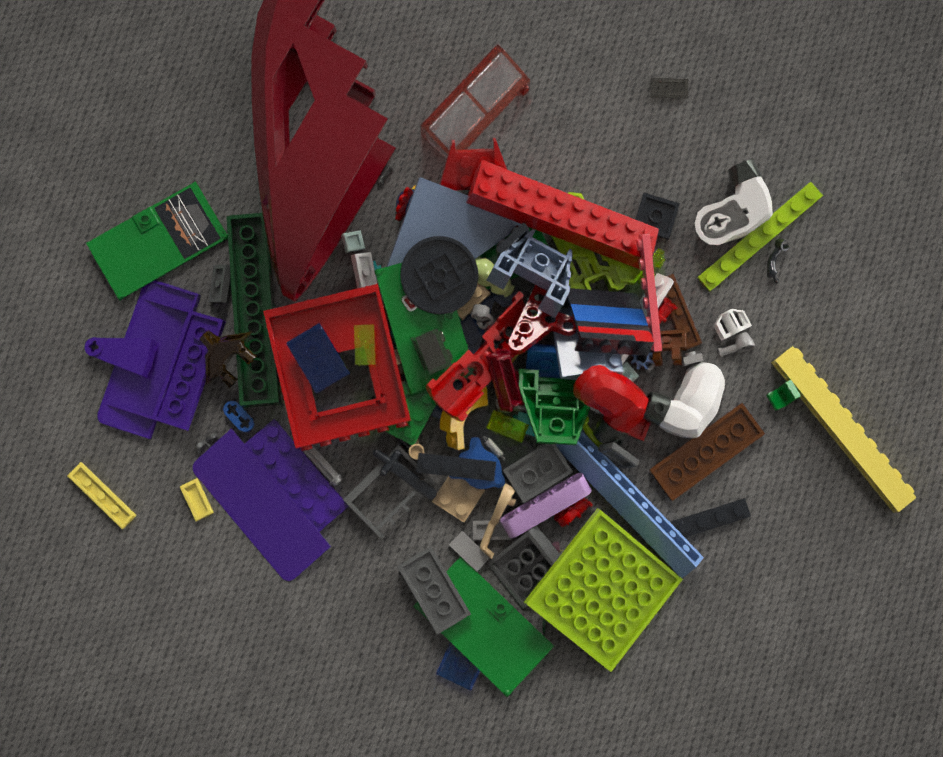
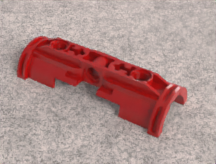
(458, 402)

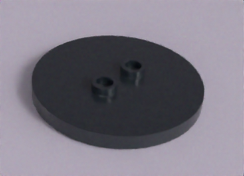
(439, 275)

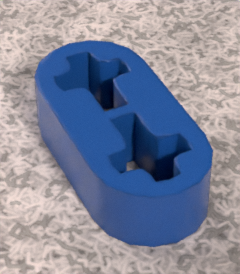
(235, 419)

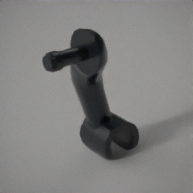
(771, 263)

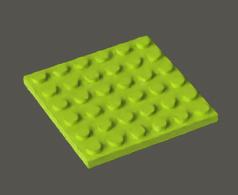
(603, 590)

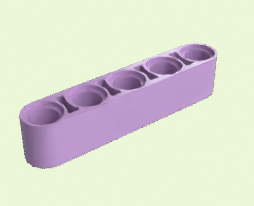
(545, 505)

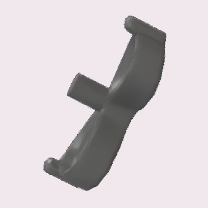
(205, 442)

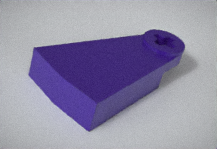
(127, 353)

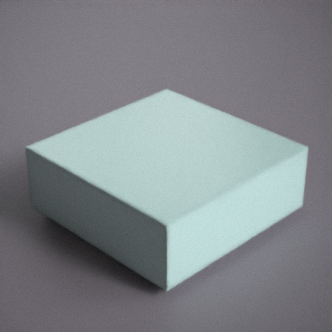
(353, 241)

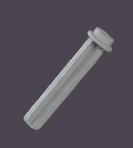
(326, 469)

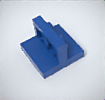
(544, 359)

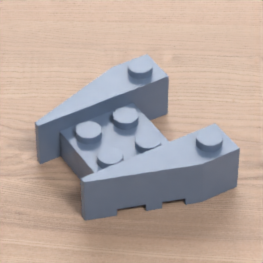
(538, 265)

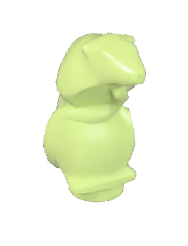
(484, 268)

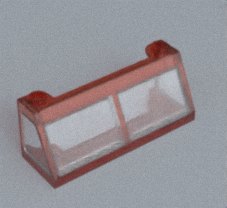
(475, 102)

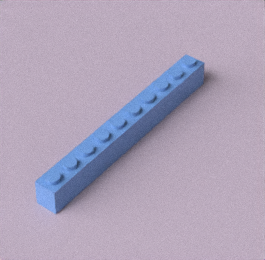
(632, 505)

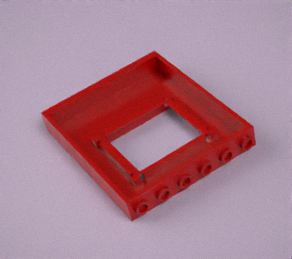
(337, 316)

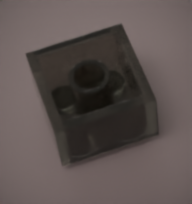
(432, 350)

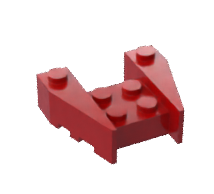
(462, 164)

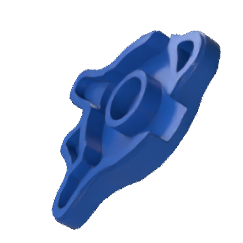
(477, 452)

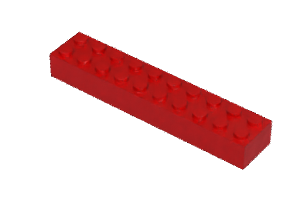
(558, 213)

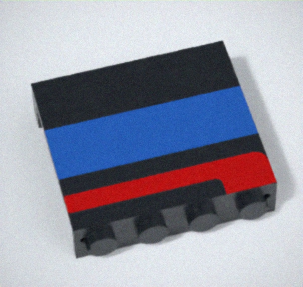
(609, 322)

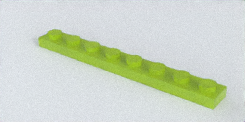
(759, 237)

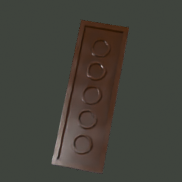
(707, 452)

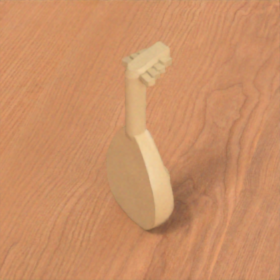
(504, 500)

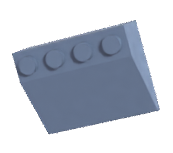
(573, 362)

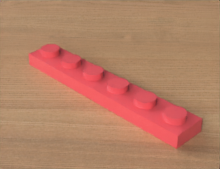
(648, 284)

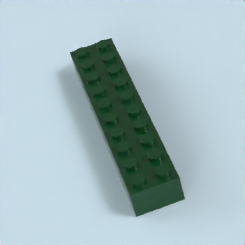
(250, 297)

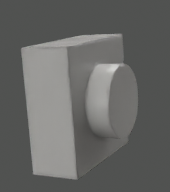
(691, 358)

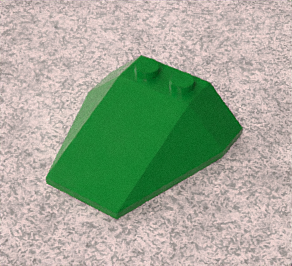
(552, 408)

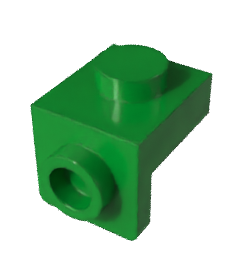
(783, 395)

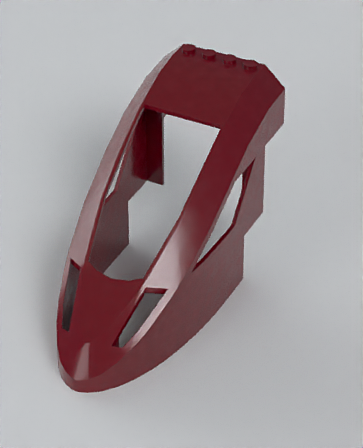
(335, 155)

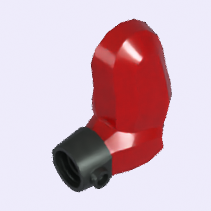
(616, 398)

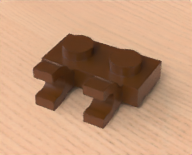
(671, 341)

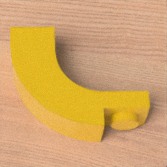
(454, 428)

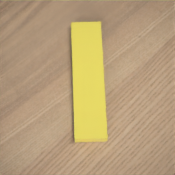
(101, 495)

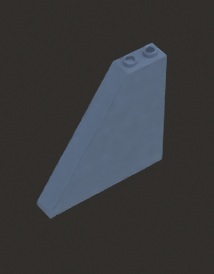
(444, 212)

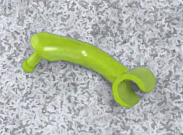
(589, 433)

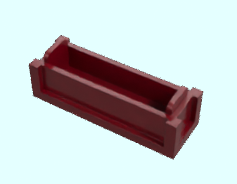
(504, 380)

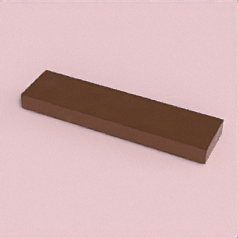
(681, 317)

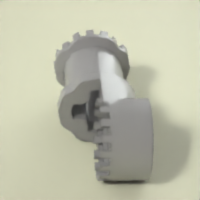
(482, 315)

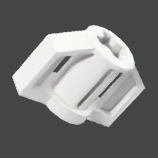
(731, 323)

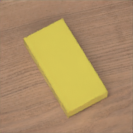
(196, 499)

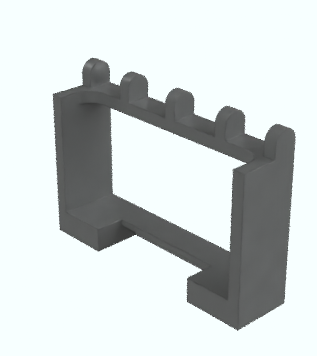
(358, 490)

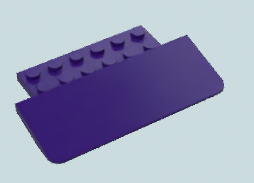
(178, 364)
(272, 496)

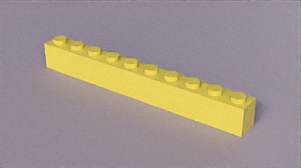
(844, 430)

